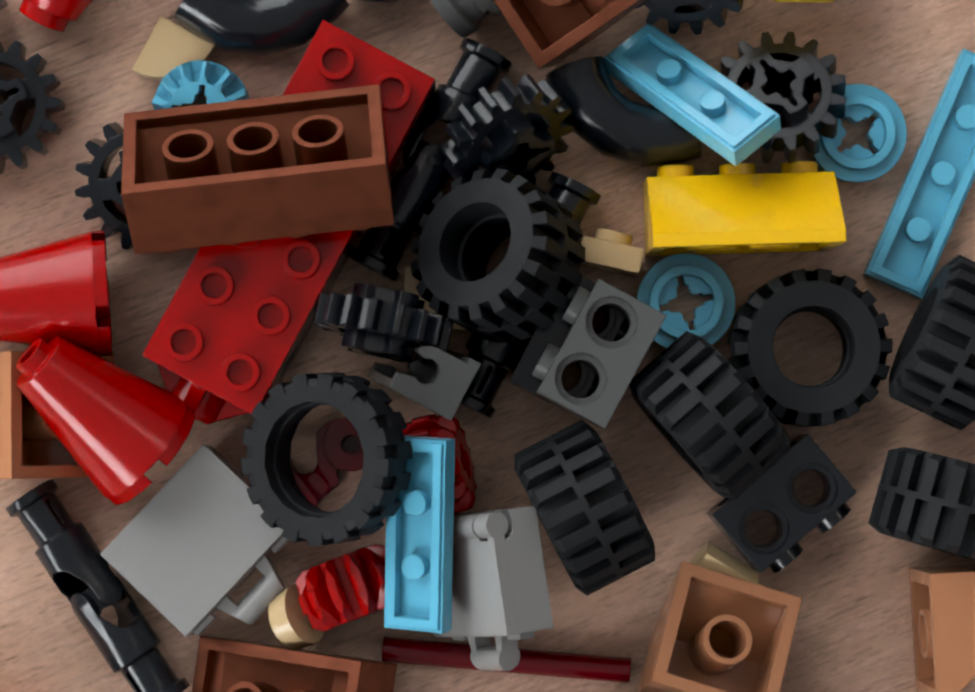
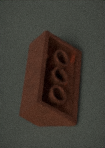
(256, 169)

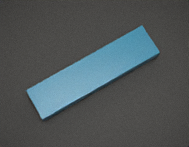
(931, 189)

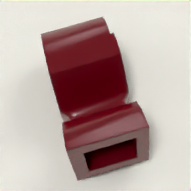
(337, 450)

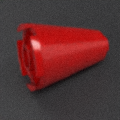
(58, 293)
(103, 415)

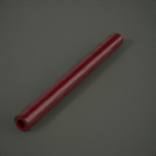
(531, 661)

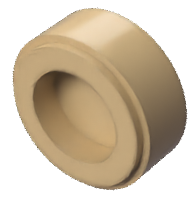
(289, 622)

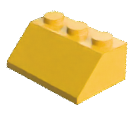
(742, 210)

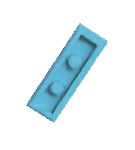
(693, 94)
(422, 541)

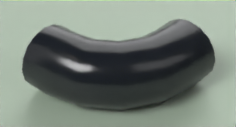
(257, 25)
(617, 124)

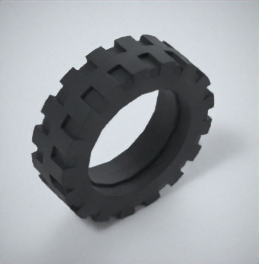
(270, 454)

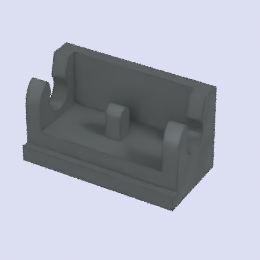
(434, 379)

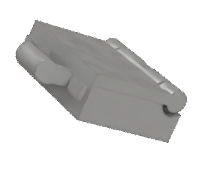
(200, 546)
(498, 584)

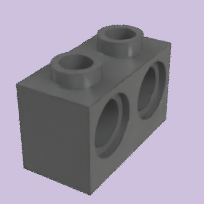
(612, 361)

